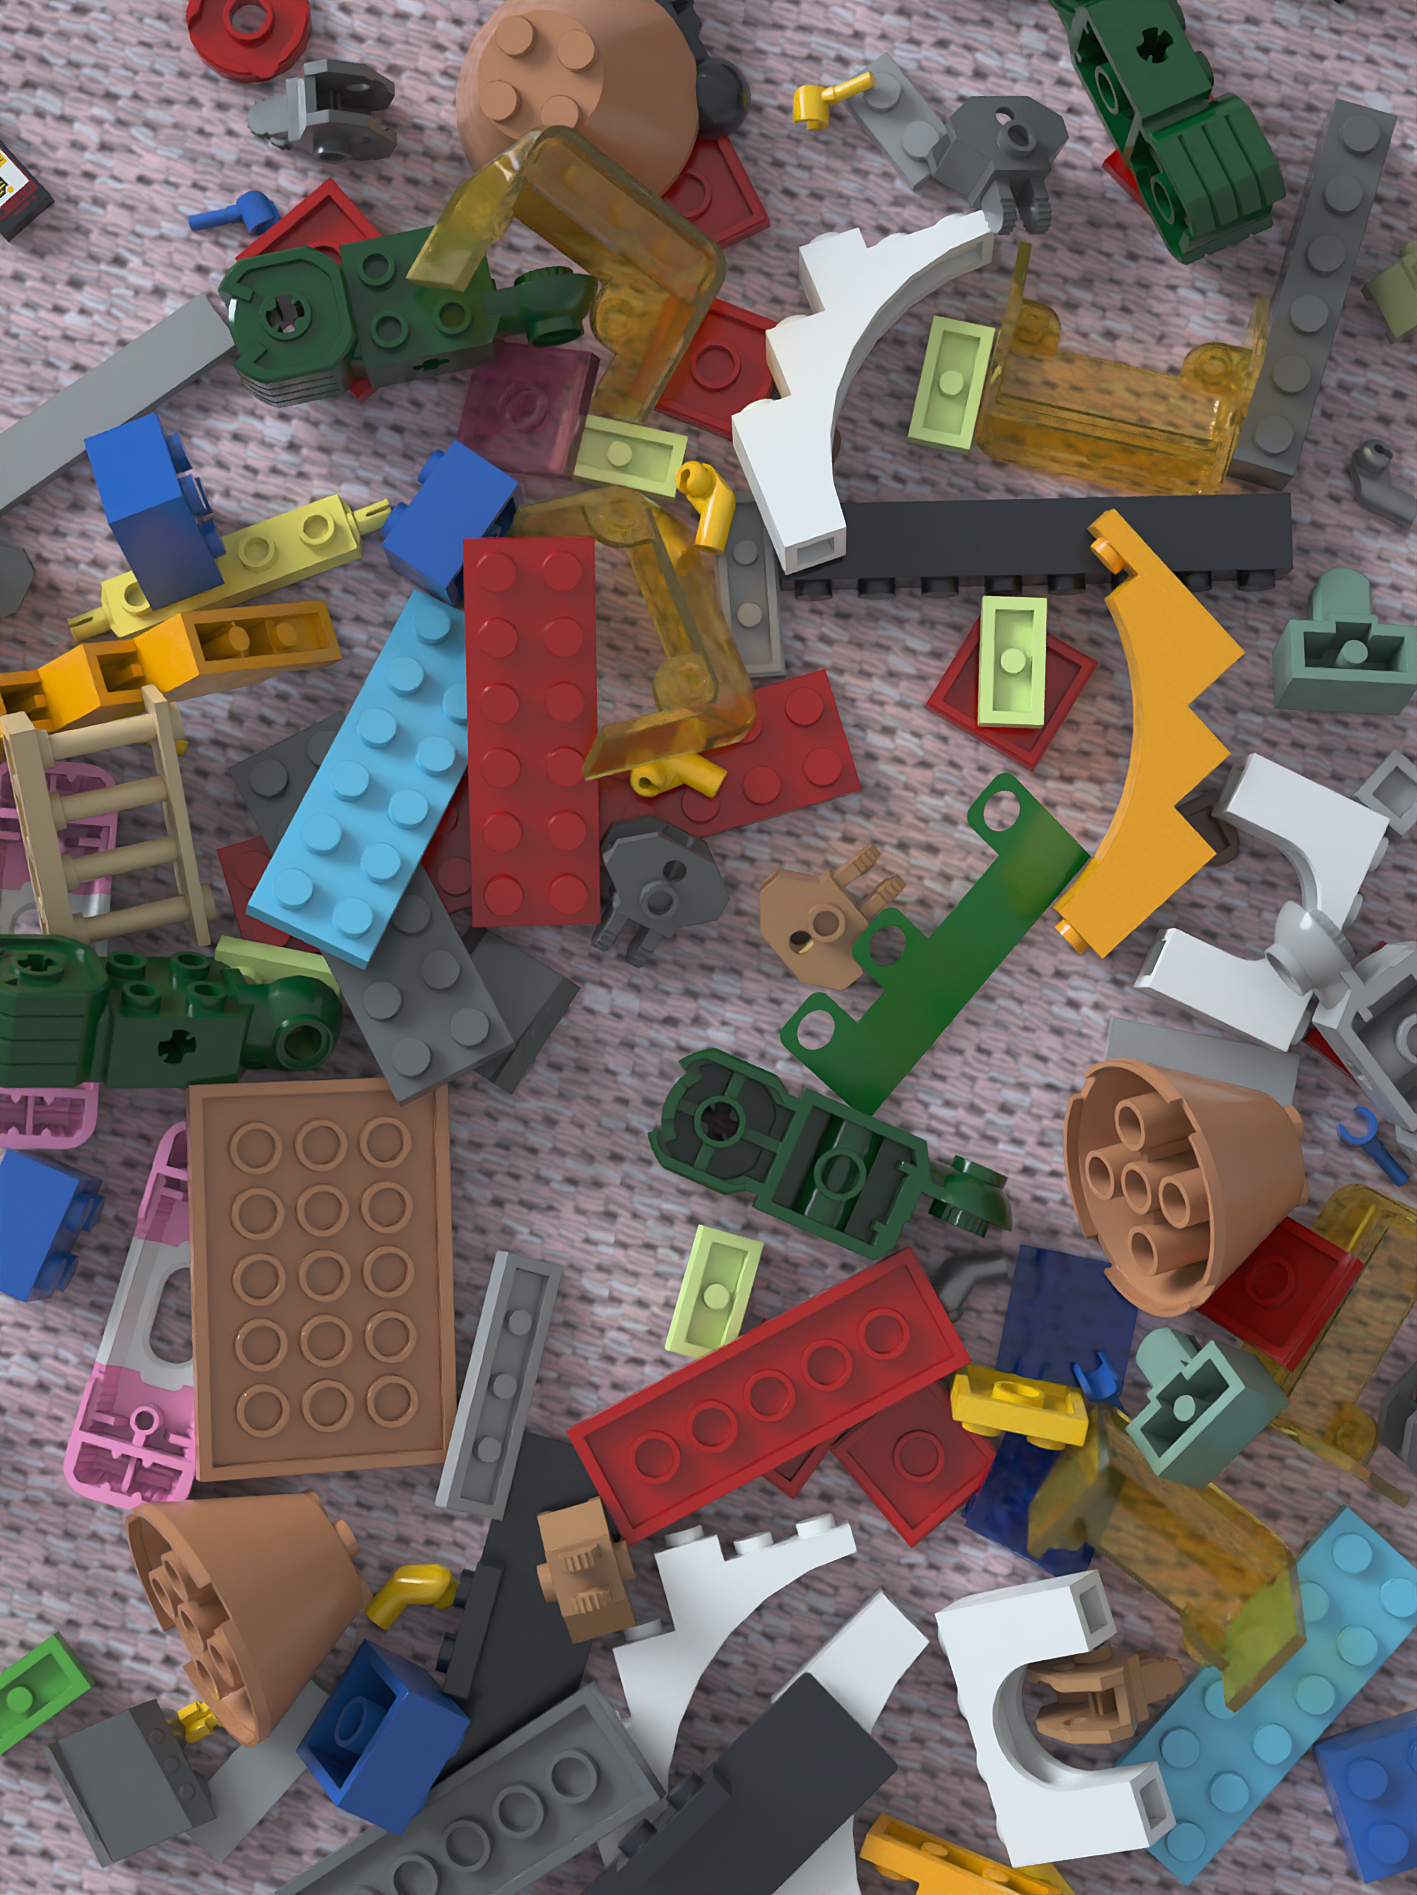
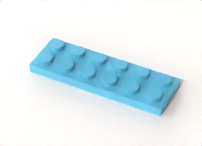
(375, 792)
(1225, 1763)

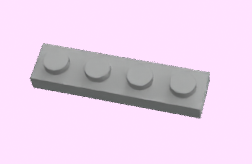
(499, 1386)

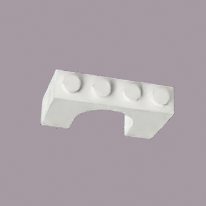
(1331, 849)
(1039, 1803)

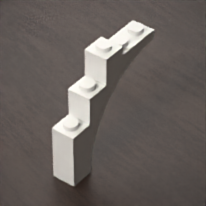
(813, 359)
(707, 1601)
(860, 1671)

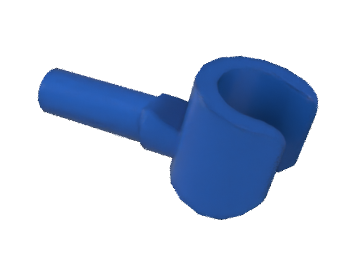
(251, 207)
(1373, 1146)
(1101, 1384)

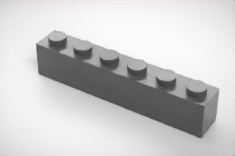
(1312, 291)

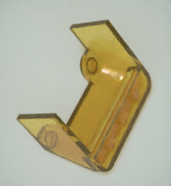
(650, 258)
(1110, 417)
(703, 684)
(1355, 1337)
(1182, 1544)

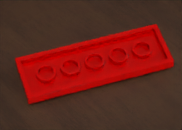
(531, 730)
(768, 1395)

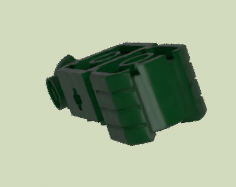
(1193, 159)
(377, 324)
(150, 1018)
(816, 1159)

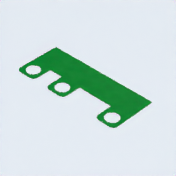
(947, 969)

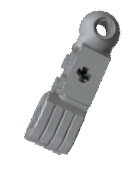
(1361, 1010)

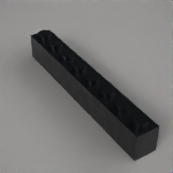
(1048, 544)

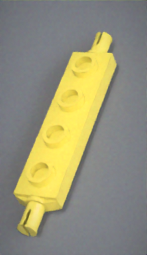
(256, 563)

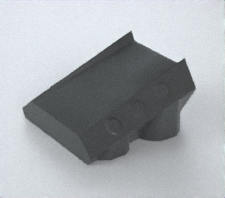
(527, 997)
(130, 1781)

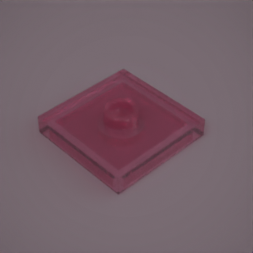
(530, 409)

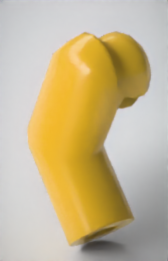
(712, 500)
(668, 774)
(412, 1586)

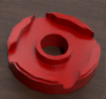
(253, 55)

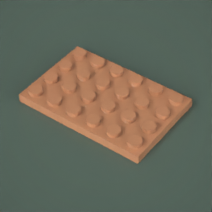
(319, 1277)

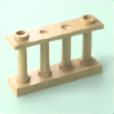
(45, 813)

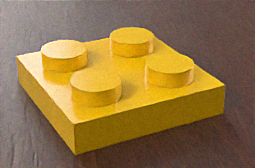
(1003, 1401)

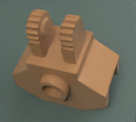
(828, 913)
(586, 1570)
(1102, 1692)

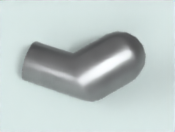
(1374, 484)
(961, 1273)

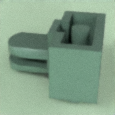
(1342, 653)
(1201, 1405)

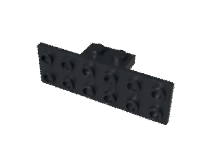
(511, 1645)
(756, 1805)

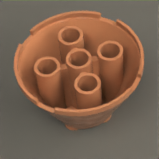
(593, 65)
(1178, 1177)
(253, 1593)

